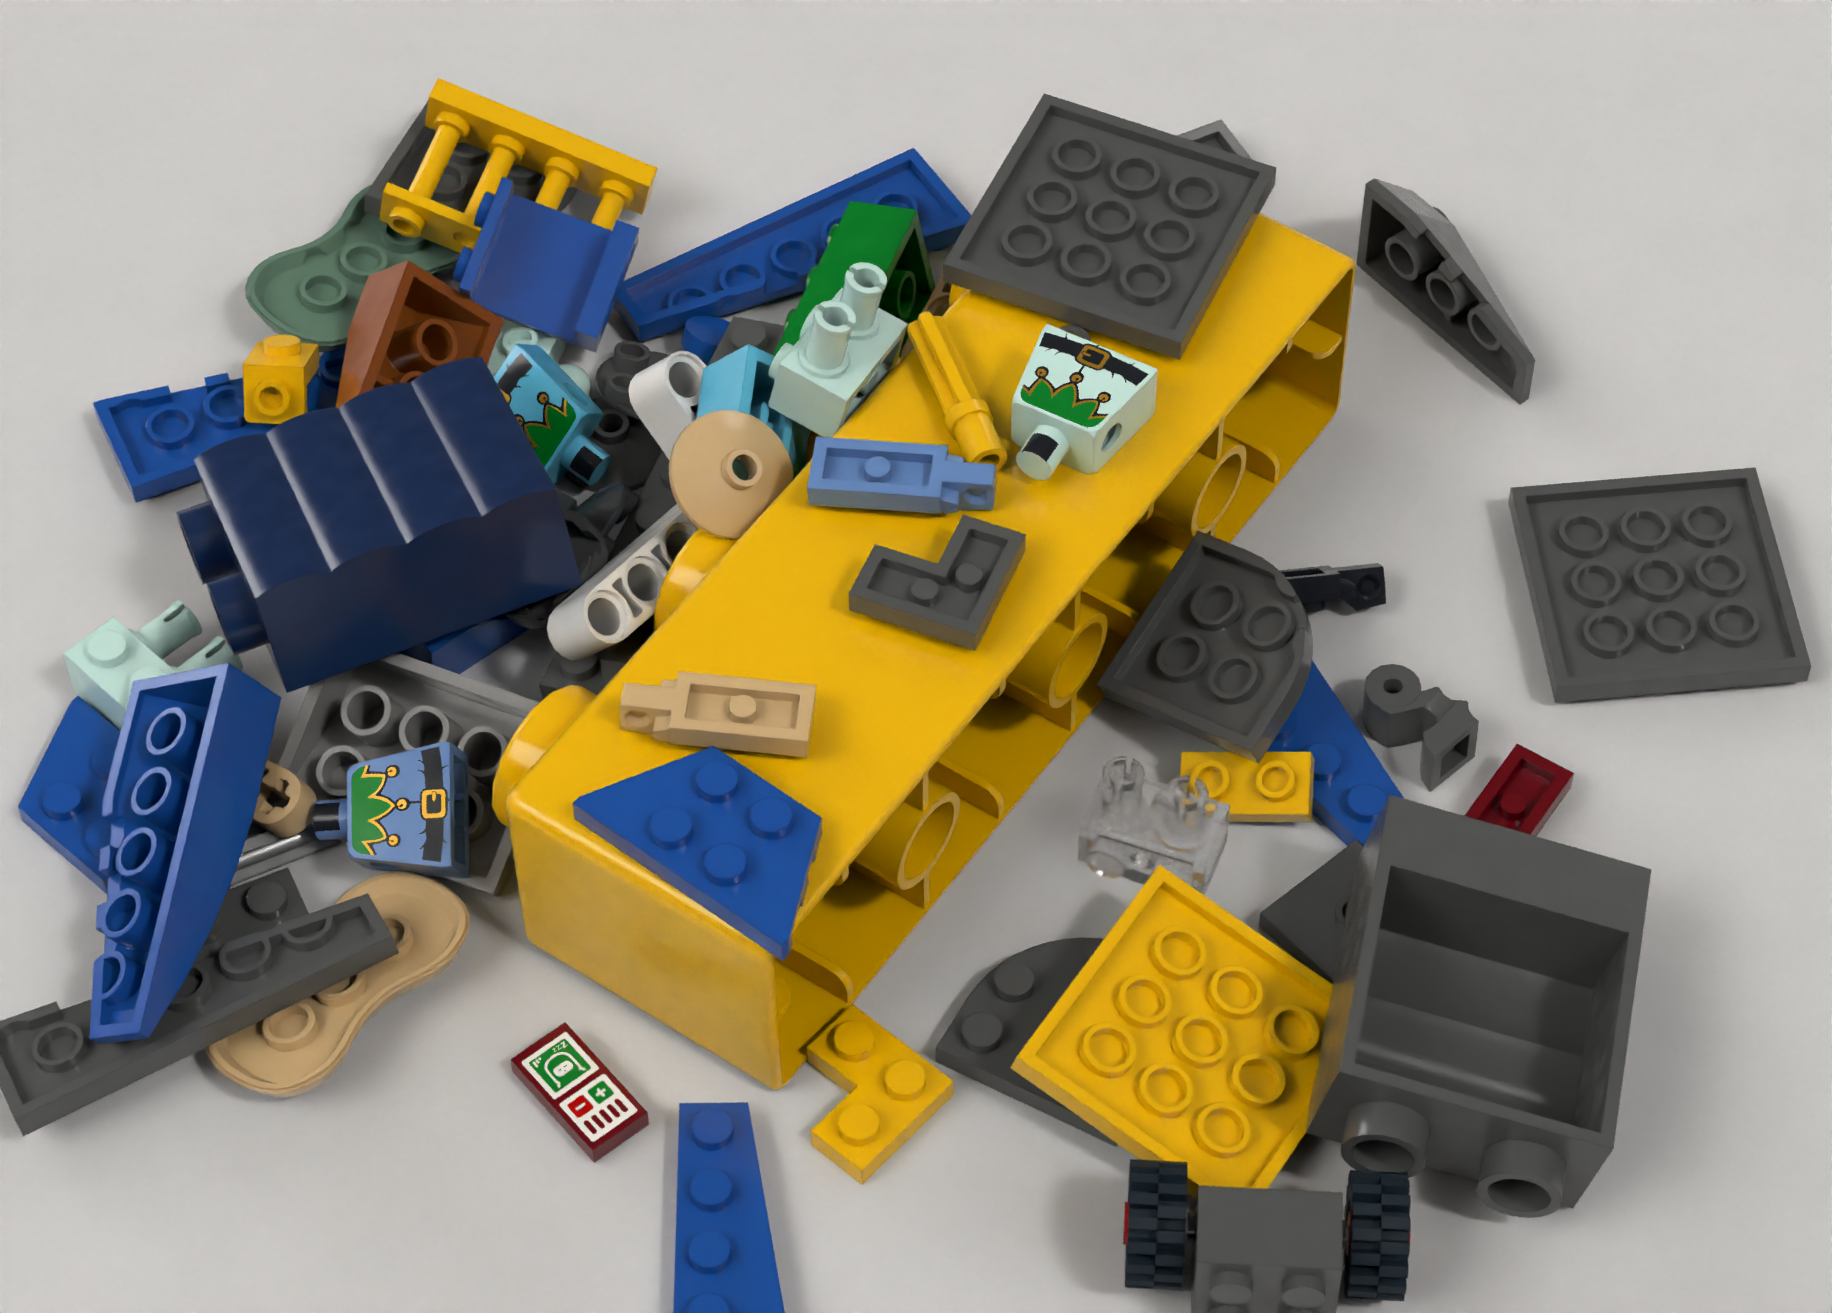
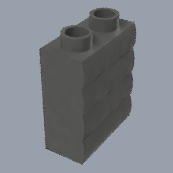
(1480, 1008)

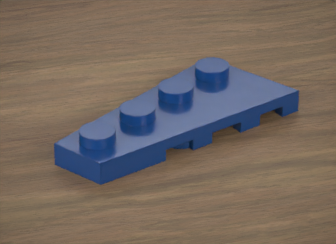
(1348, 776)

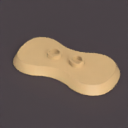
(311, 1038)

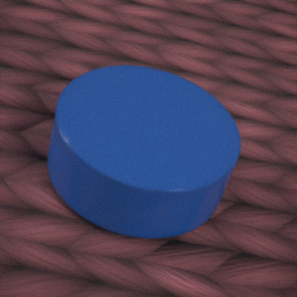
(703, 335)

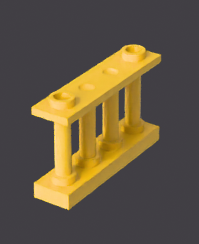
(511, 140)

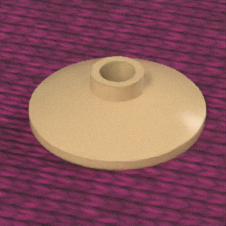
(704, 475)

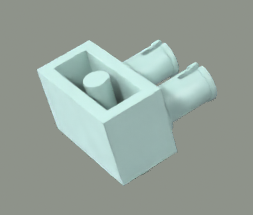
(840, 354)
(114, 657)

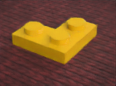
(888, 1091)

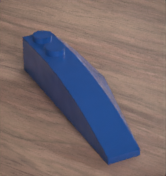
(178, 825)

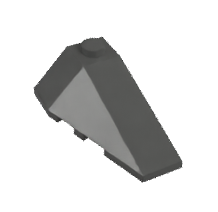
(1433, 274)

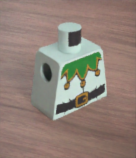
(1078, 404)

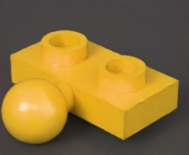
(1264, 791)

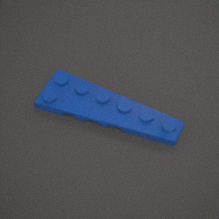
(778, 250)
(162, 432)
(721, 1216)

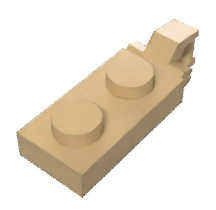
(723, 713)

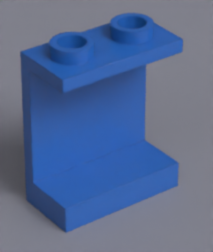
(545, 267)

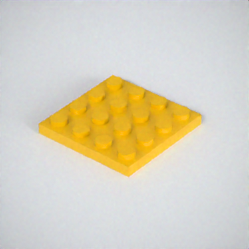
(1187, 1040)

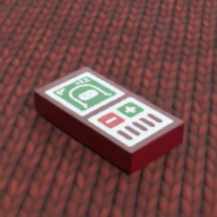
(579, 1092)

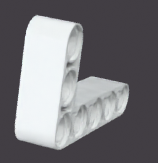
(628, 586)

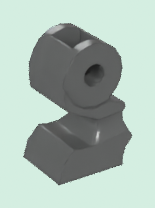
(1402, 714)

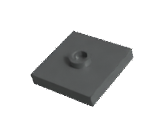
(1312, 914)

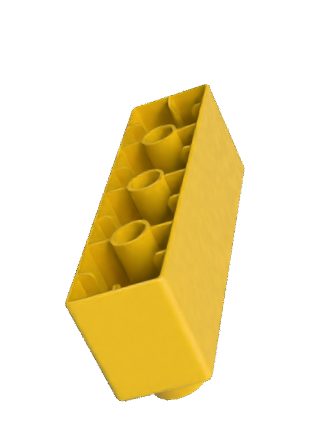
(912, 735)

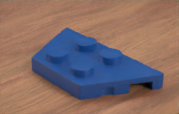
(69, 789)
(714, 838)

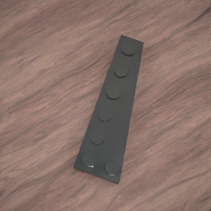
(56, 1069)

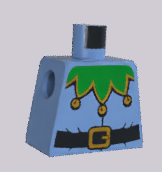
(404, 812)

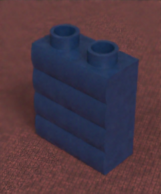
(377, 525)

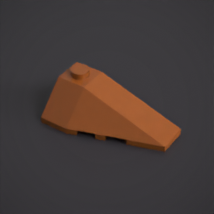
(409, 327)

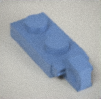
(897, 477)

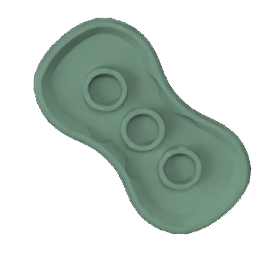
(319, 284)

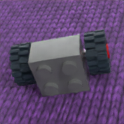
(1267, 1245)

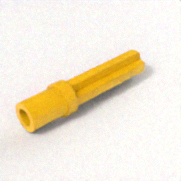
(965, 412)

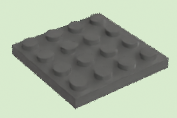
(1110, 225)
(1657, 585)

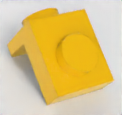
(278, 378)

